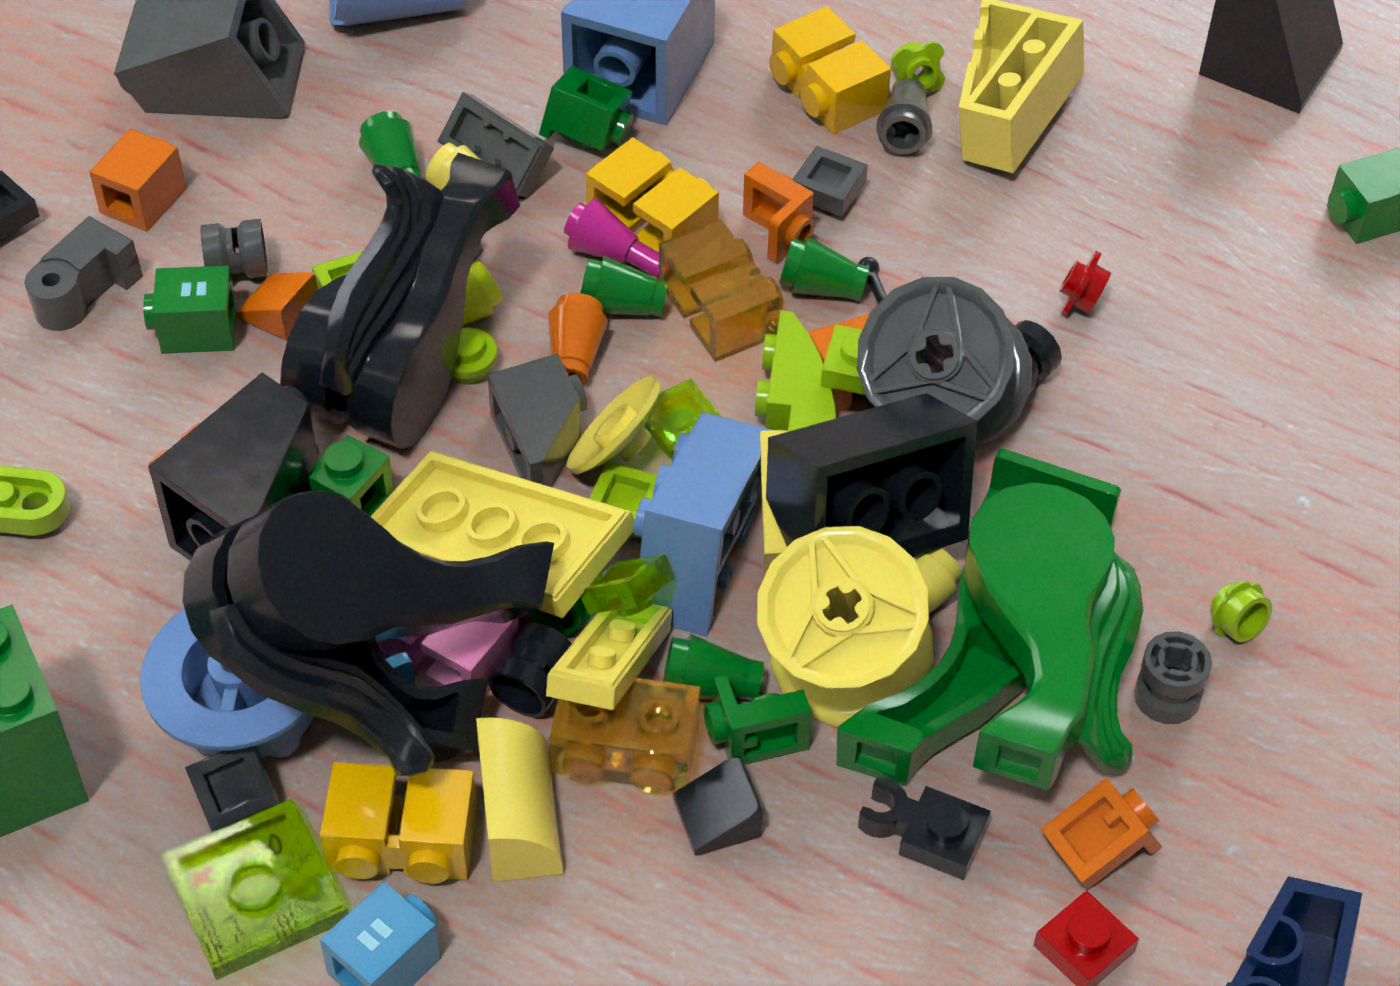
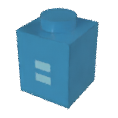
(382, 941)

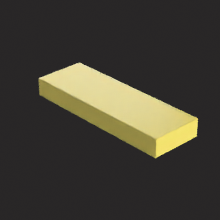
(608, 656)

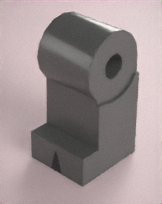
(79, 273)

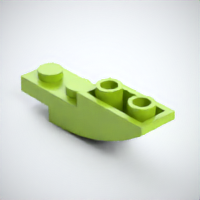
(794, 392)

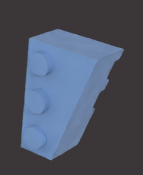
(700, 513)

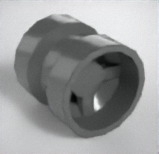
(220, 247)
(1172, 677)

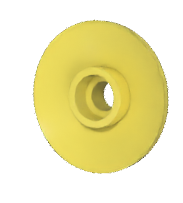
(617, 428)

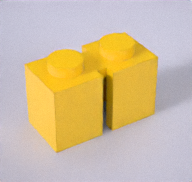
(832, 84)
(644, 188)
(364, 819)

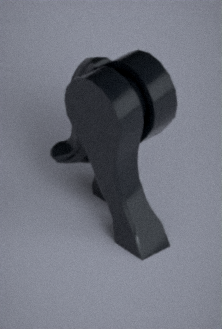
(390, 329)
(312, 589)

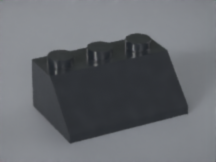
(882, 469)

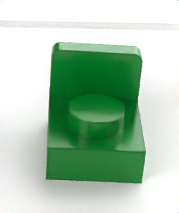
(760, 728)

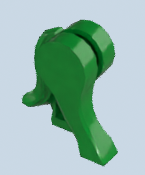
(1035, 610)

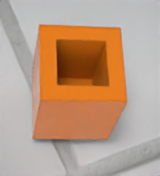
(138, 179)

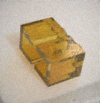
(718, 276)

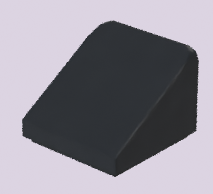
(719, 807)

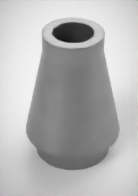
(905, 118)

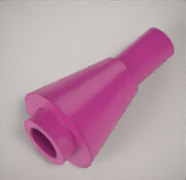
(600, 233)

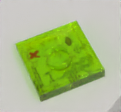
(254, 888)

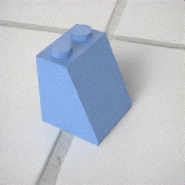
(640, 46)

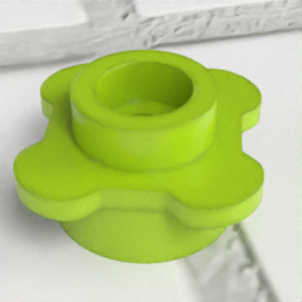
(914, 55)

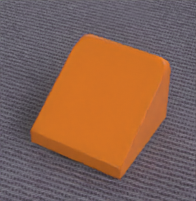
(278, 302)

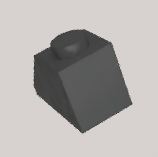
(537, 415)

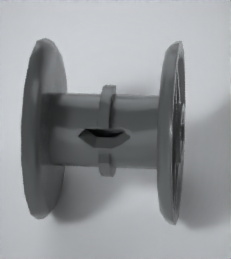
(946, 343)

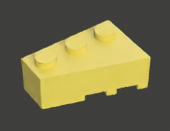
(1016, 81)

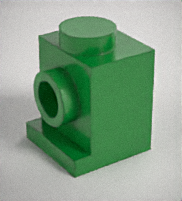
(587, 110)
(354, 472)

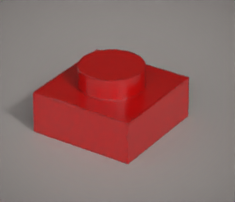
(1086, 941)

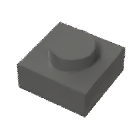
(832, 179)

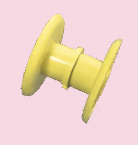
(845, 620)

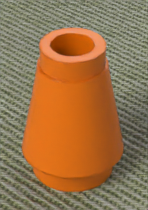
(576, 332)

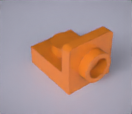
(1102, 831)

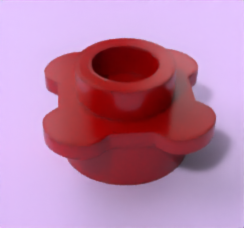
(1084, 284)

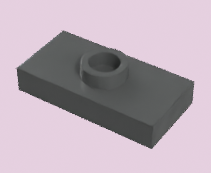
(497, 141)

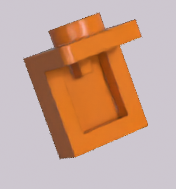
(778, 206)

